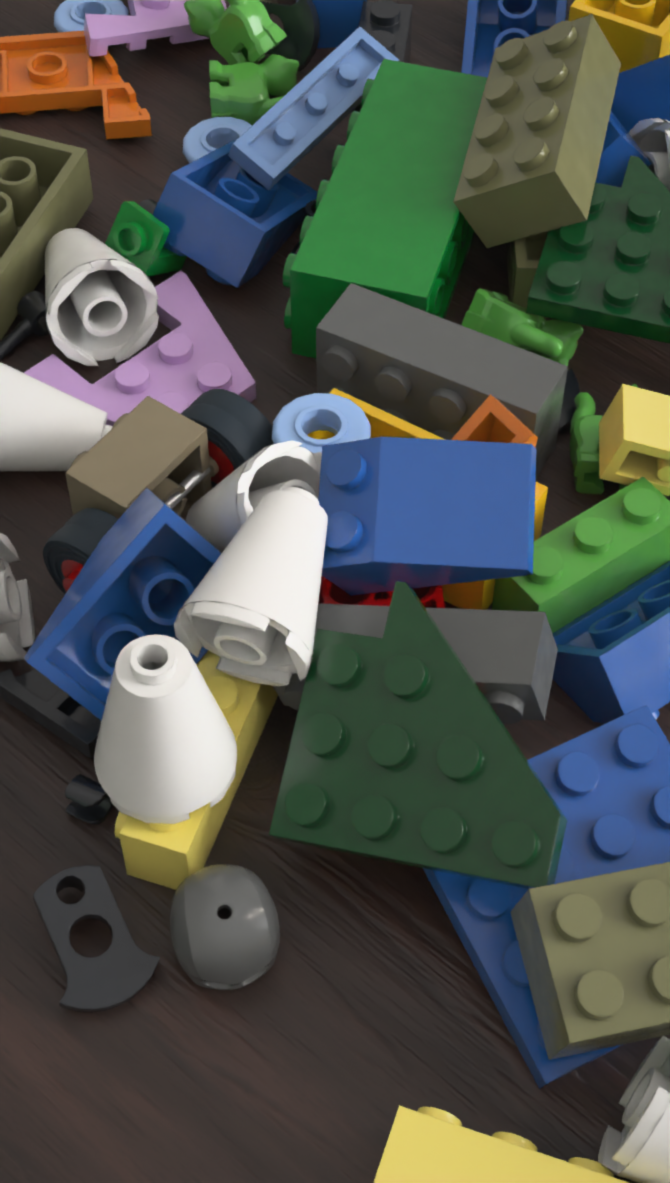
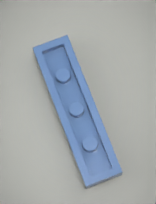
(309, 110)

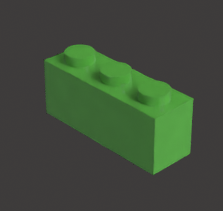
(592, 556)

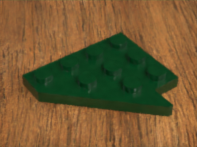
(613, 264)
(412, 761)

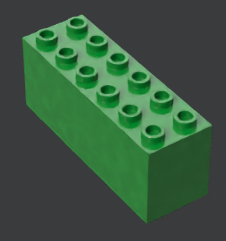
(390, 200)

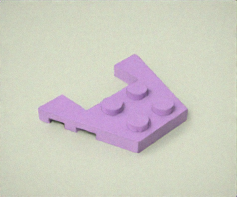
(147, 21)
(171, 370)

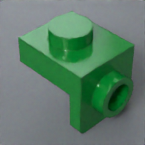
(141, 240)

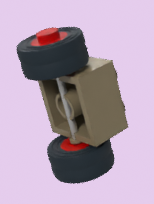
(155, 449)

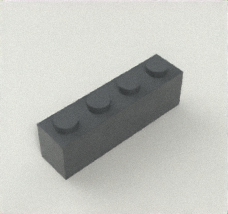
(503, 651)

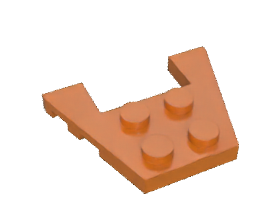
(58, 73)

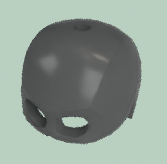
(218, 950)

